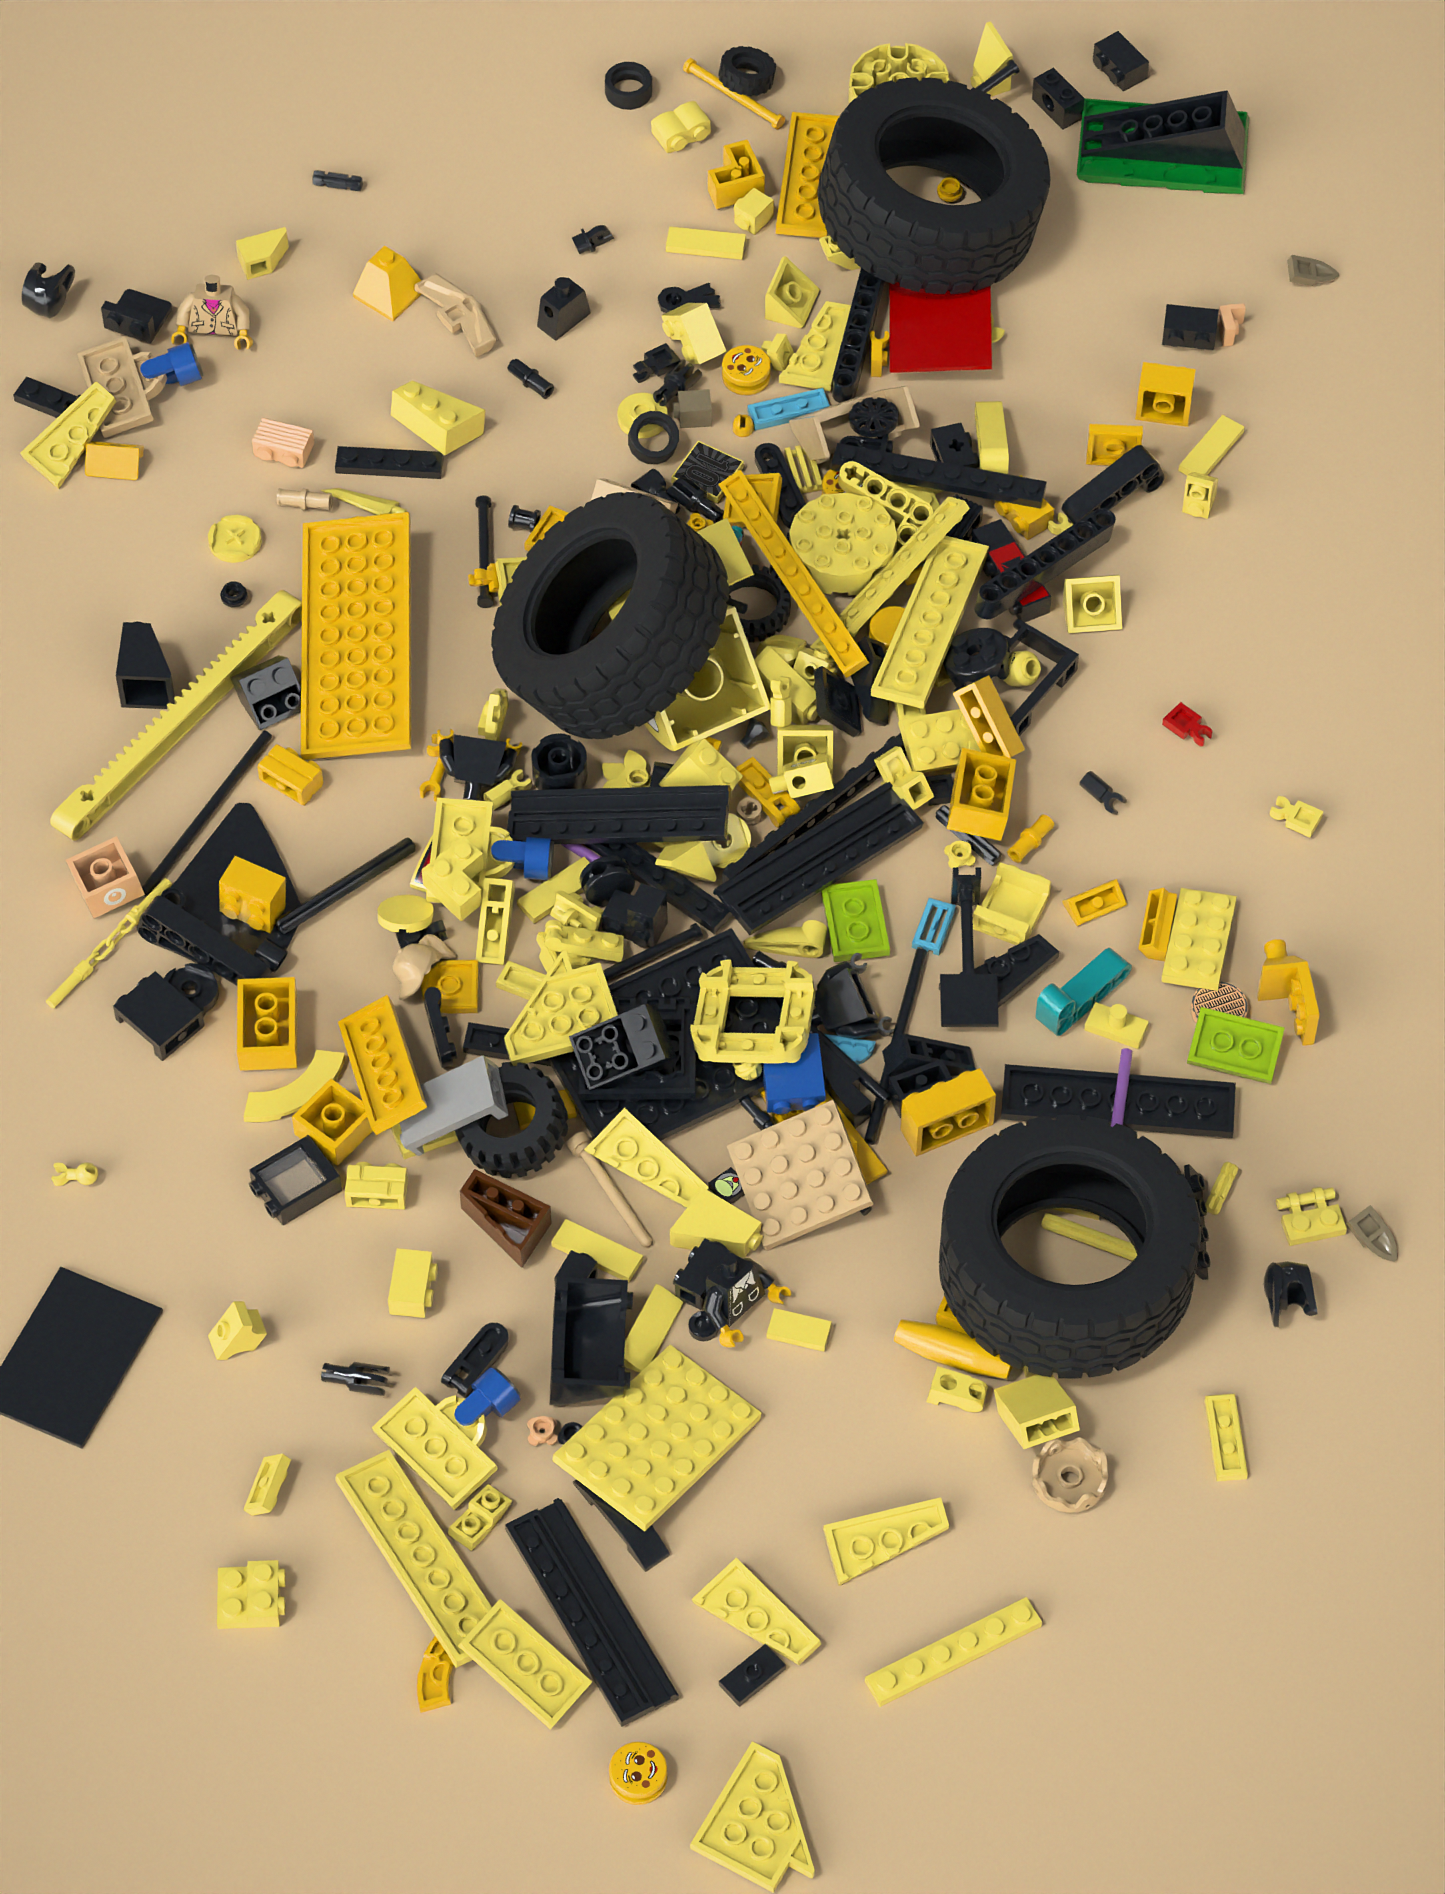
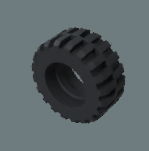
(532, 1145)

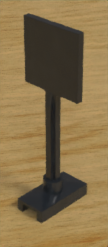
(968, 997)

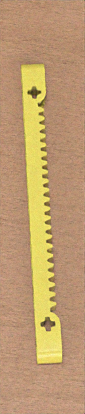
(273, 623)

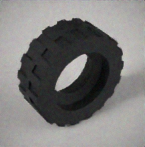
(743, 82)

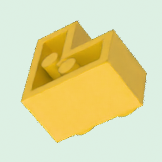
(736, 176)

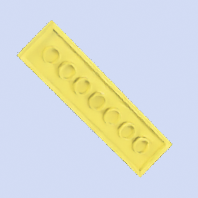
(929, 622)
(416, 1550)

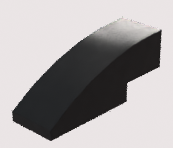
(844, 1087)

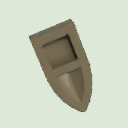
(1309, 270)
(1373, 1233)

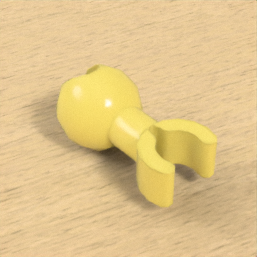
(85, 1174)

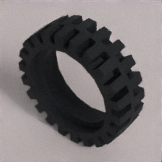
(779, 617)

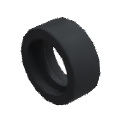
(628, 71)
(660, 419)

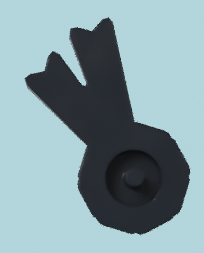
(674, 297)

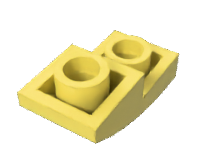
(480, 1518)

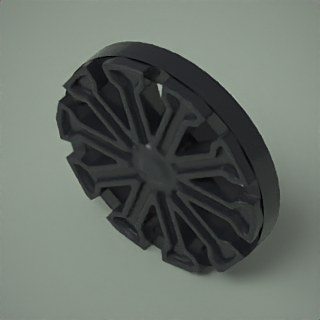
(873, 417)

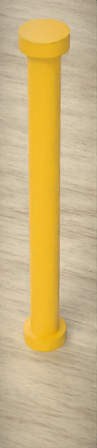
(777, 120)

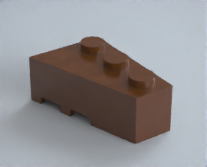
(505, 1214)

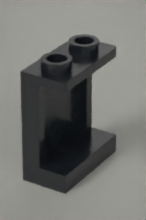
(159, 1014)

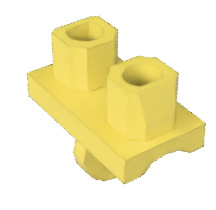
(573, 913)

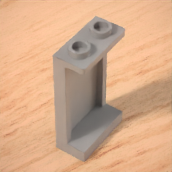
(454, 1102)

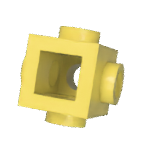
(811, 659)

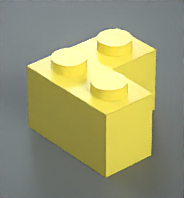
(696, 330)
(450, 877)

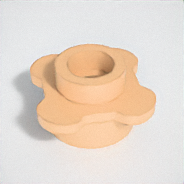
(539, 1423)

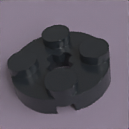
(202, 979)

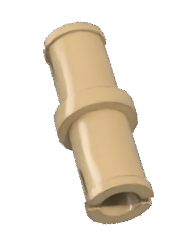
(304, 499)

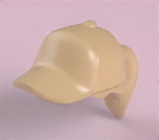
(416, 960)

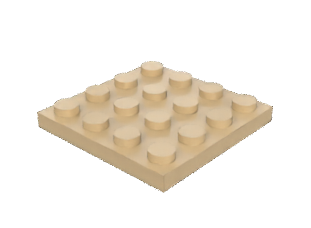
(800, 1174)

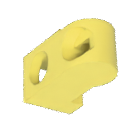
(957, 1390)

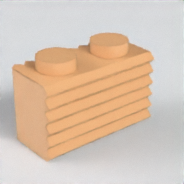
(283, 442)

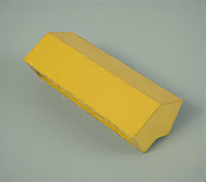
(1157, 924)

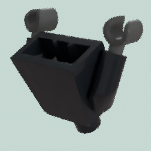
(844, 1003)

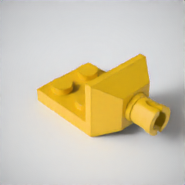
(1290, 978)

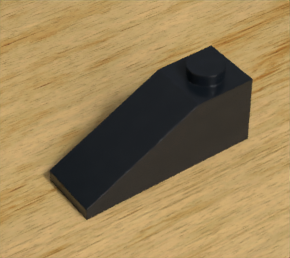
(914, 1051)

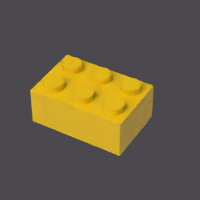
(981, 794)
(267, 1023)
(947, 1111)

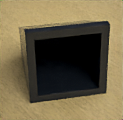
(142, 669)

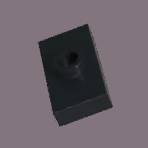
(752, 1675)

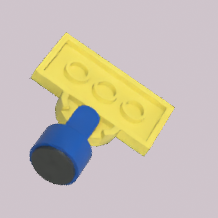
(499, 851)
(445, 1438)

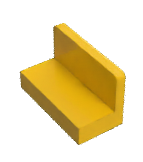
(113, 460)

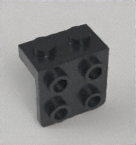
(136, 315)

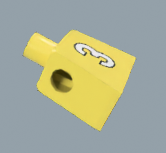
(813, 769)

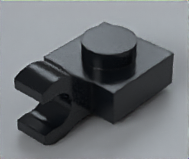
(658, 360)
(436, 928)

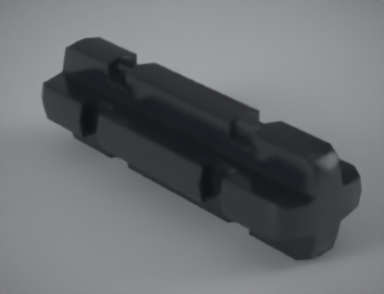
(337, 180)

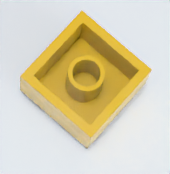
(1165, 394)
(252, 894)
(333, 1121)

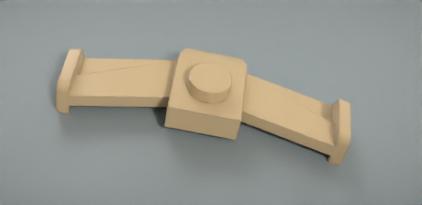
(459, 312)

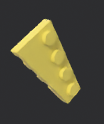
(819, 349)

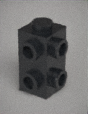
(691, 1281)

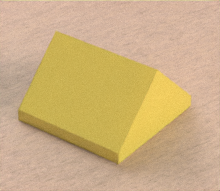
(790, 295)
(1092, 603)

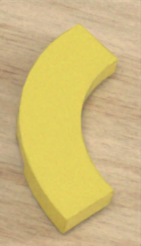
(290, 1098)

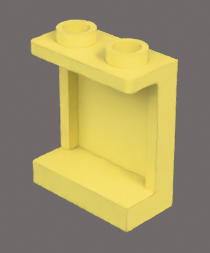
(1012, 904)

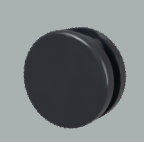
(604, 876)

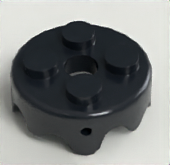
(990, 661)

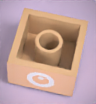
(105, 877)

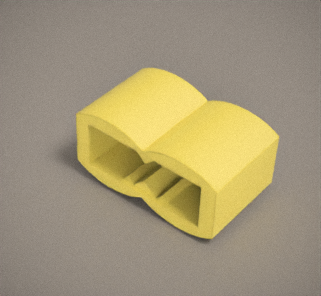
(681, 127)

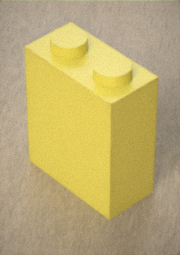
(1036, 1410)

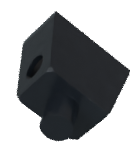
(562, 308)

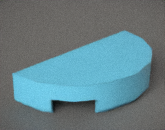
(857, 1049)

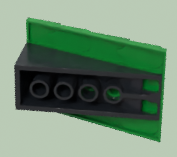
(1165, 144)

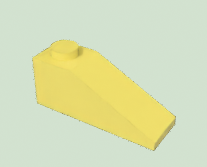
(495, 920)

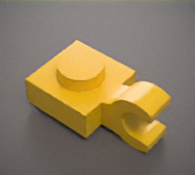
(878, 357)
(485, 577)

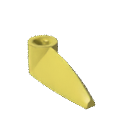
(792, 941)

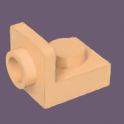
(1228, 322)

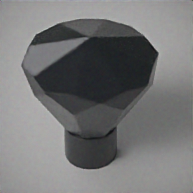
(755, 732)

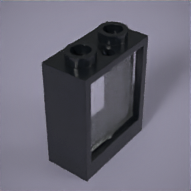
(294, 1180)

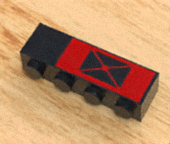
(1001, 555)

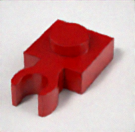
(1186, 722)

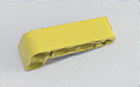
(991, 436)
(889, 492)

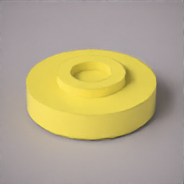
(635, 405)

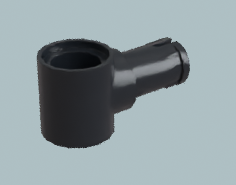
(655, 484)

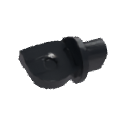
(595, 237)

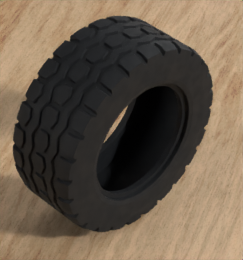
(924, 240)
(650, 643)
(1055, 1323)

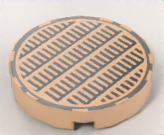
(1227, 1000)

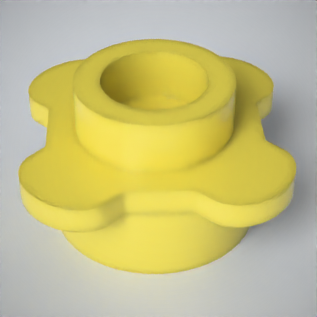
(959, 848)

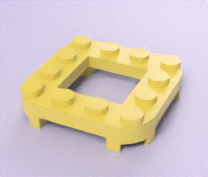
(712, 1007)

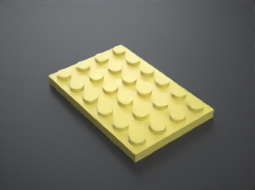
(657, 1437)

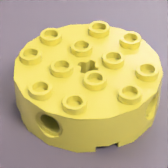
(894, 63)
(843, 541)

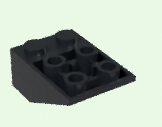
(622, 1046)

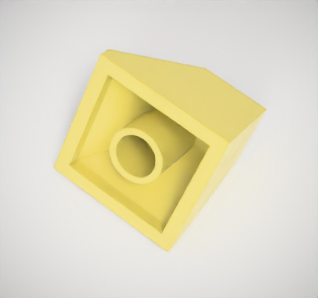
(990, 59)

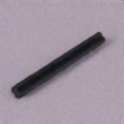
(345, 885)

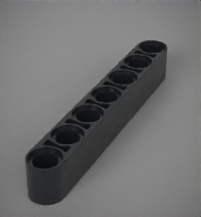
(856, 336)
(1044, 563)

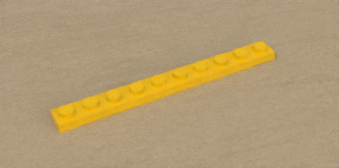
(793, 574)

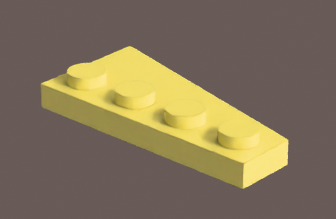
(66, 438)
(643, 1157)
(875, 1538)
(754, 1610)

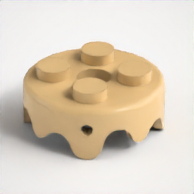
(1070, 1456)

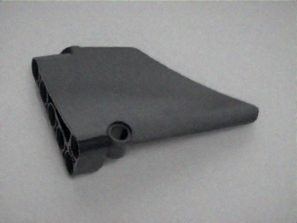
(189, 914)

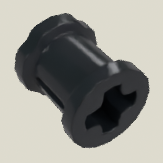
(523, 518)

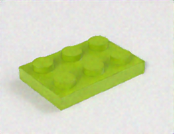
(855, 920)
(1235, 1045)

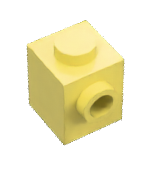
(753, 211)

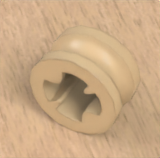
(749, 803)

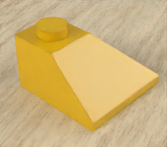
(387, 284)

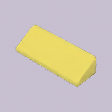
(651, 1328)

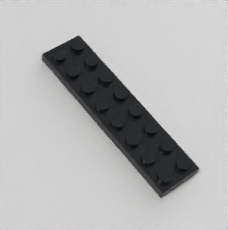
(1150, 1106)

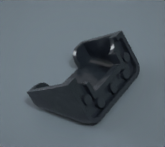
(588, 1340)

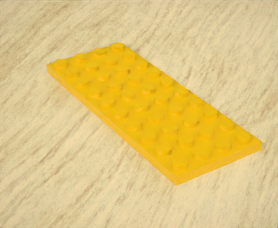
(356, 636)

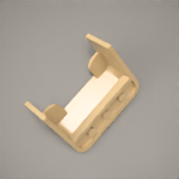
(824, 428)

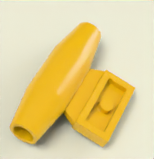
(949, 1345)

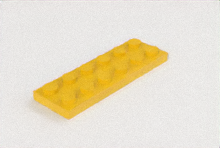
(803, 165)
(382, 1065)

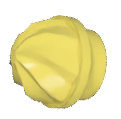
(748, 1071)

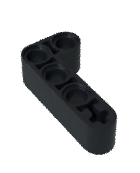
(1115, 483)

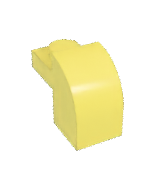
(906, 783)

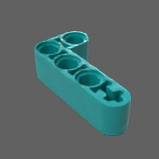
(1064, 1006)

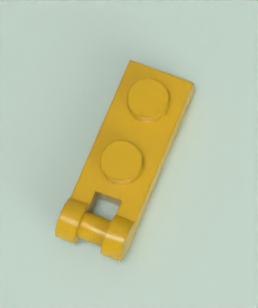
(757, 786)

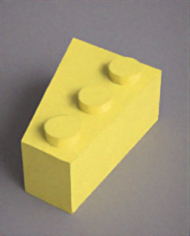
(436, 416)

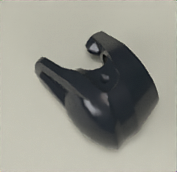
(48, 294)
(1286, 1285)

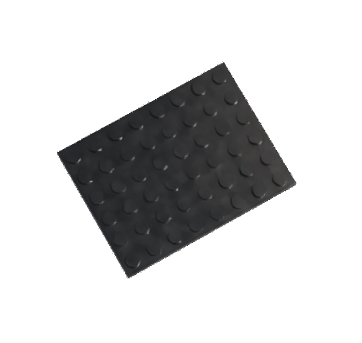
(715, 1081)

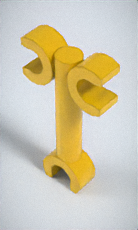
(437, 774)

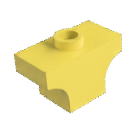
(237, 1331)

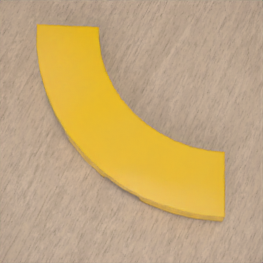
(434, 1677)

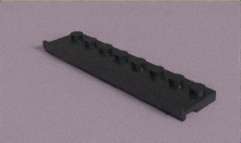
(621, 814)
(818, 858)
(591, 1612)

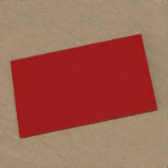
(939, 330)

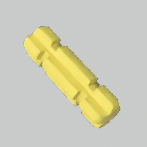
(1221, 1188)

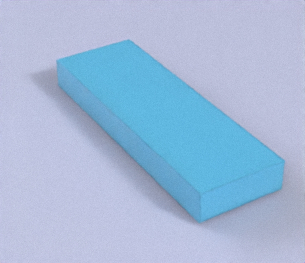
(783, 409)

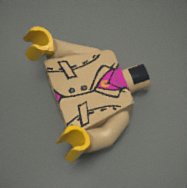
(214, 311)

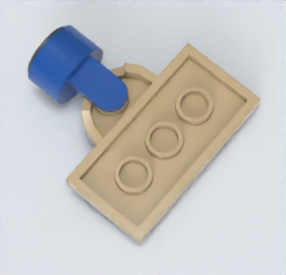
(135, 379)

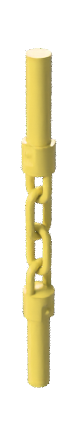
(84, 969)

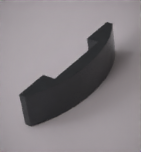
(644, 1546)

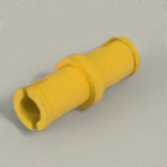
(1030, 838)

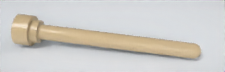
(577, 1144)

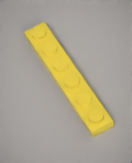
(953, 1651)

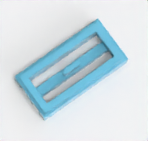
(928, 945)

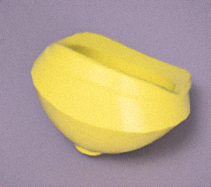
(785, 646)

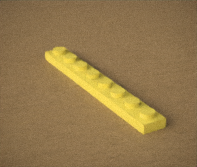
(900, 566)

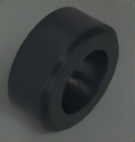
(701, 1327)

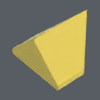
(687, 858)

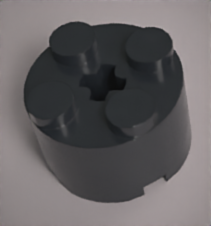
(559, 763)

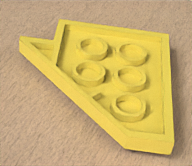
(560, 1007)
(756, 1823)

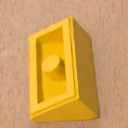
(1095, 902)

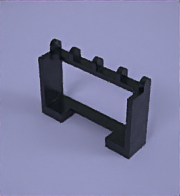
(1065, 668)

